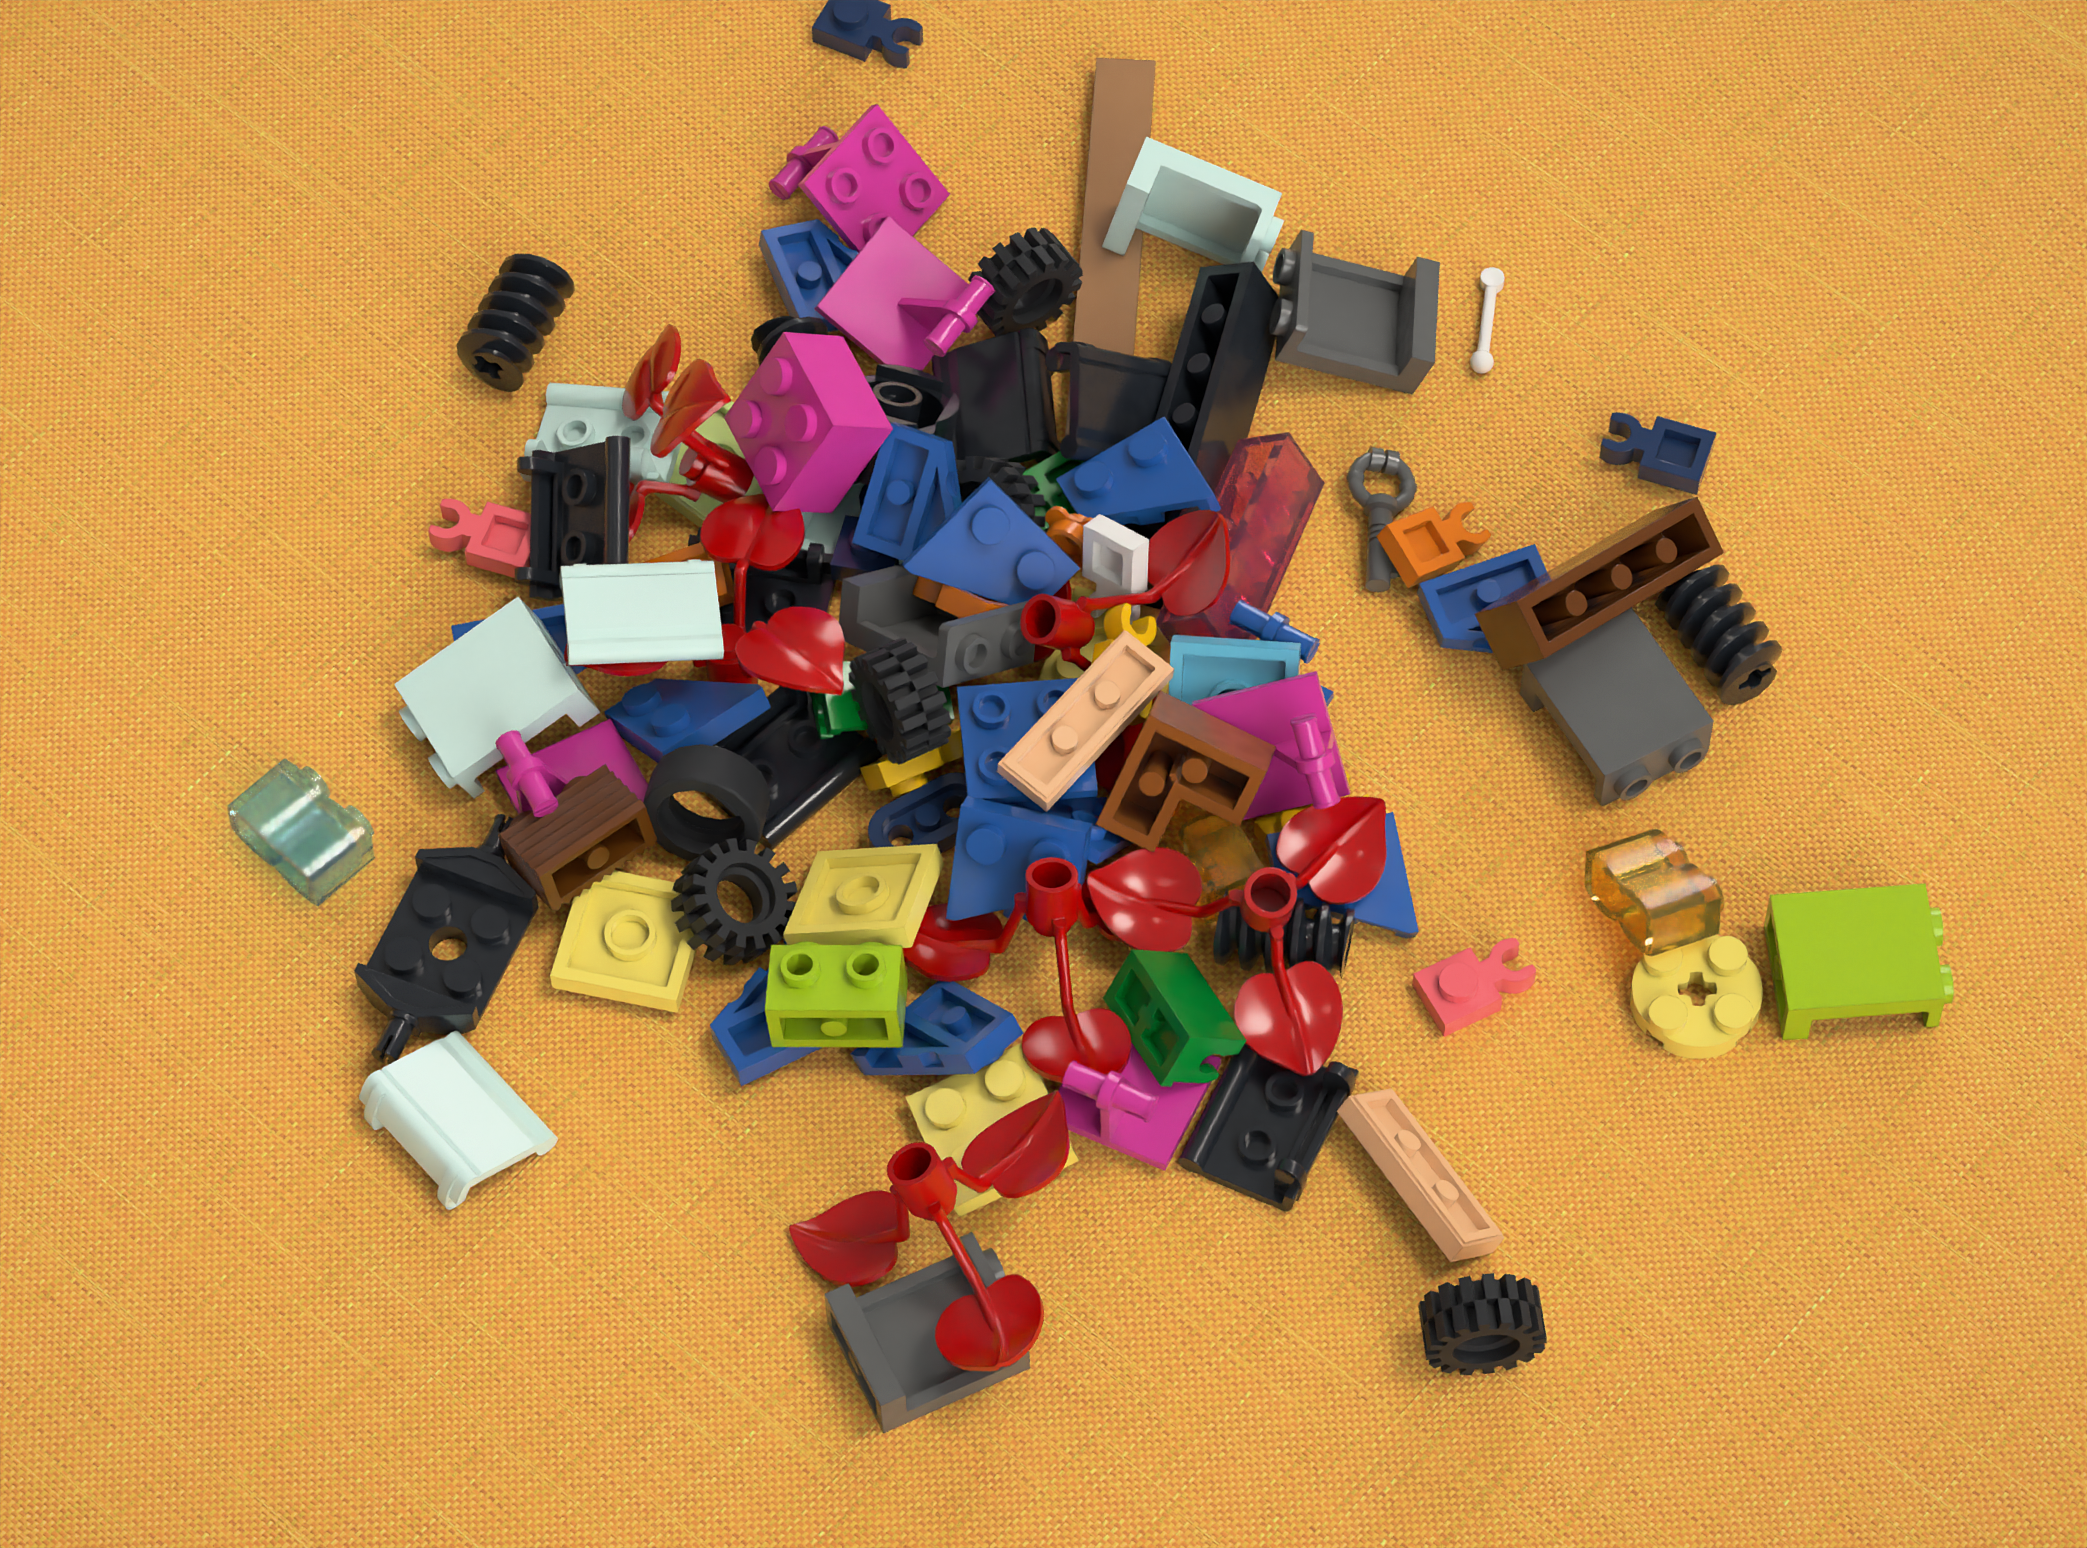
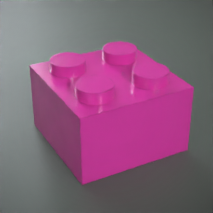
(808, 422)

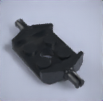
(452, 896)

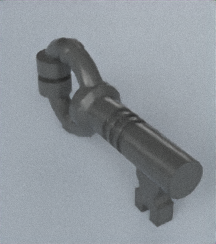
(1380, 509)

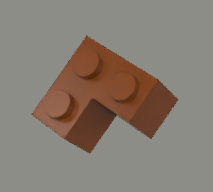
(1185, 758)

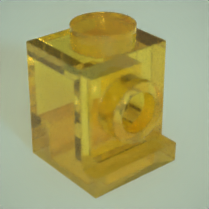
(1219, 854)

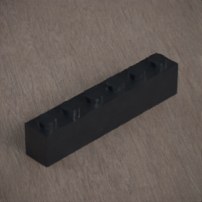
(1217, 372)

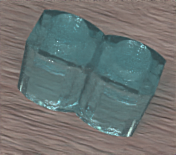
(302, 830)

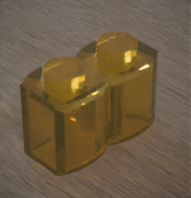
(1653, 891)

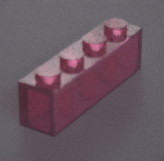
(1266, 505)

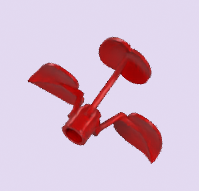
(688, 405)
(1187, 570)
(799, 644)
(1052, 904)
(1283, 1015)
(860, 1235)

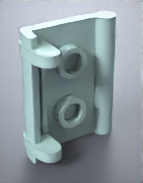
(588, 415)
(641, 612)
(453, 1115)

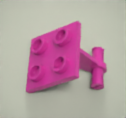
(862, 178)
(902, 300)
(1297, 722)
(538, 777)
(1131, 1108)

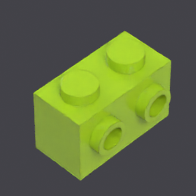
(836, 995)

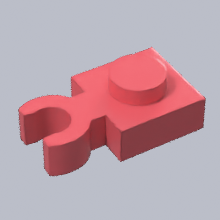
(492, 541)
(1466, 990)

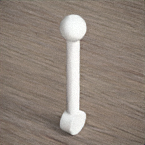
(1491, 282)

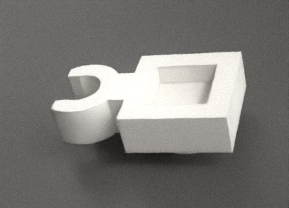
(1114, 561)

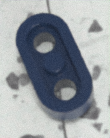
(921, 815)

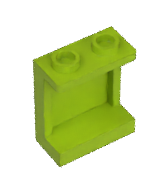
(1855, 956)

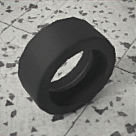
(707, 771)

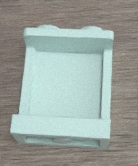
(1195, 208)
(486, 684)

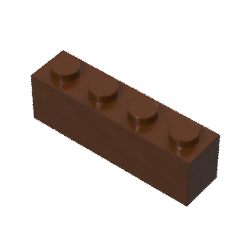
(1599, 584)

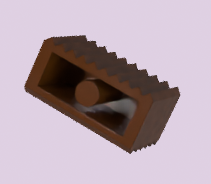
(582, 840)

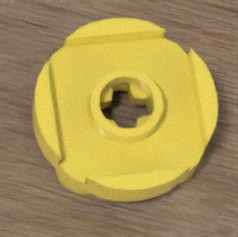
(1690, 1029)

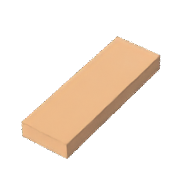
(1085, 720)
(1421, 1174)

